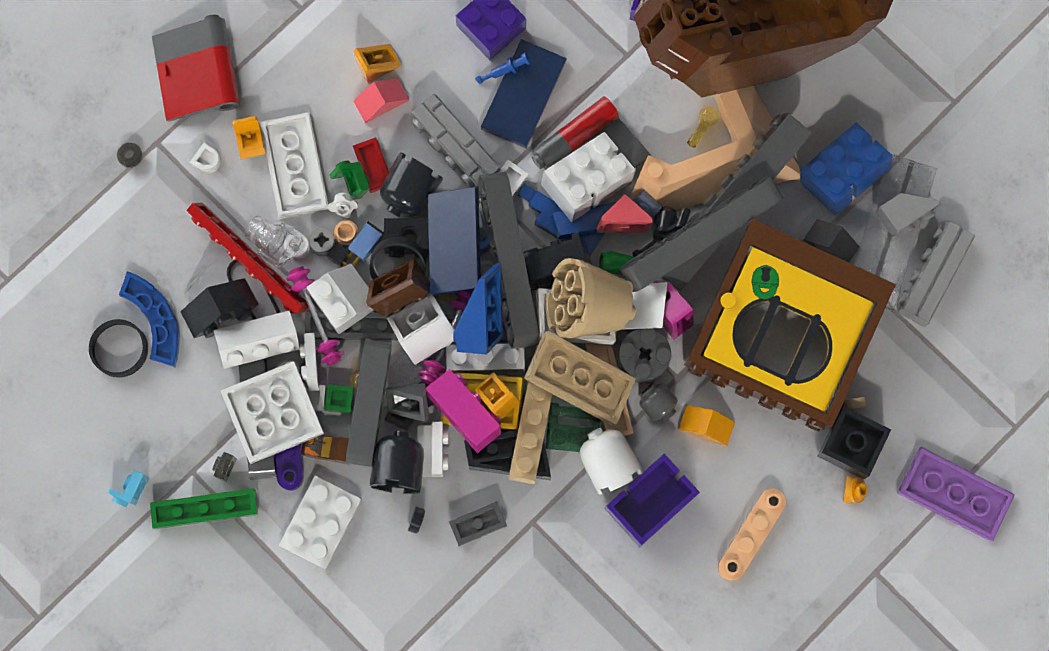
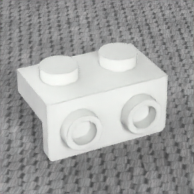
(432, 440)

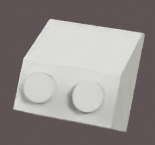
(341, 297)
(422, 328)

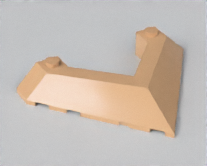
(700, 176)

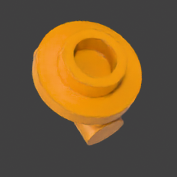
(855, 490)

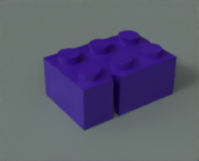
(651, 500)

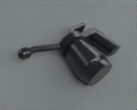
(665, 224)

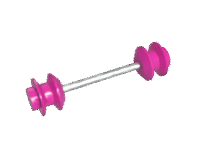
(328, 347)
(434, 367)

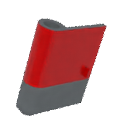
(196, 68)

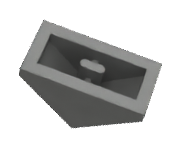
(832, 239)
(408, 401)

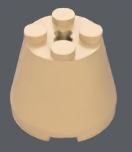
(587, 300)

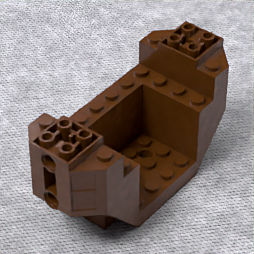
(749, 42)

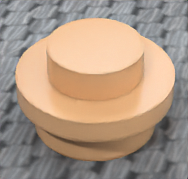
(345, 232)

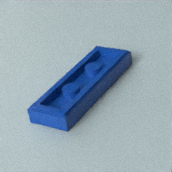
(583, 225)

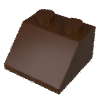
(398, 288)

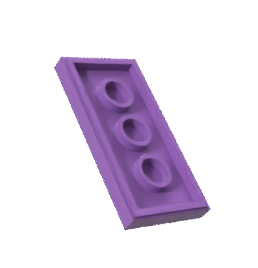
(956, 494)

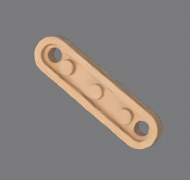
(752, 534)

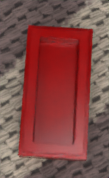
(372, 162)

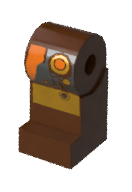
(326, 448)

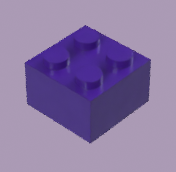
(491, 24)

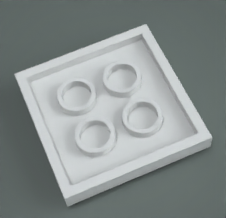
(272, 412)

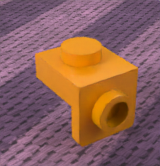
(249, 137)

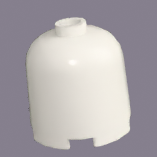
(609, 460)

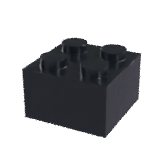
(854, 443)

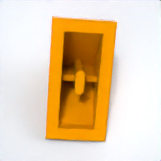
(376, 61)
(497, 396)
(707, 424)

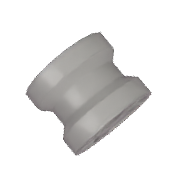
(323, 246)

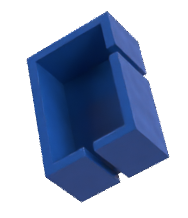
(844, 163)

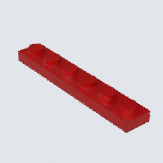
(240, 251)

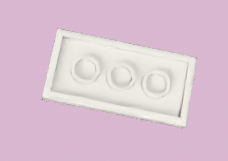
(294, 165)

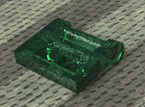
(564, 436)

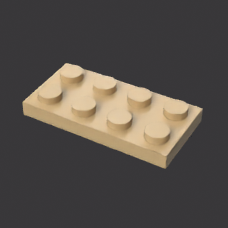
(580, 378)

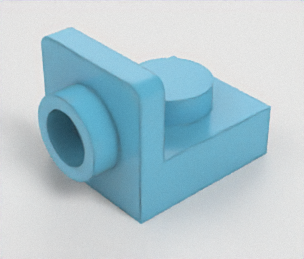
(133, 488)

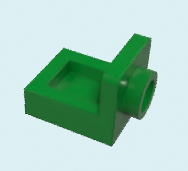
(354, 177)

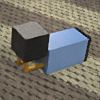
(360, 247)

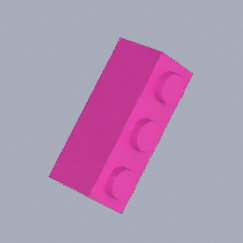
(464, 410)

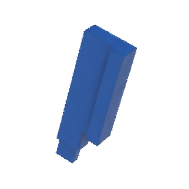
(546, 208)

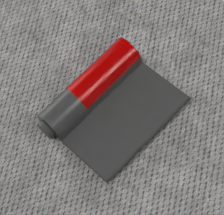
(588, 125)

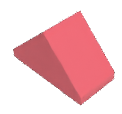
(380, 98)
(625, 217)

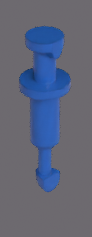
(511, 65)

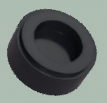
(416, 520)

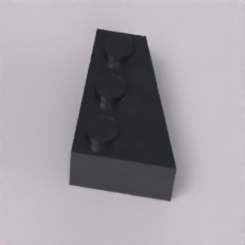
(543, 261)
(499, 454)

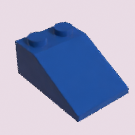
(482, 318)

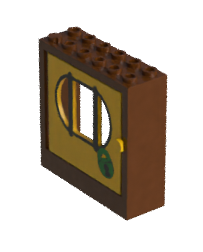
(823, 303)

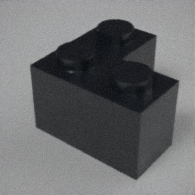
(218, 307)

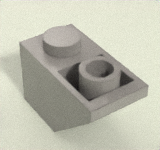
(904, 210)

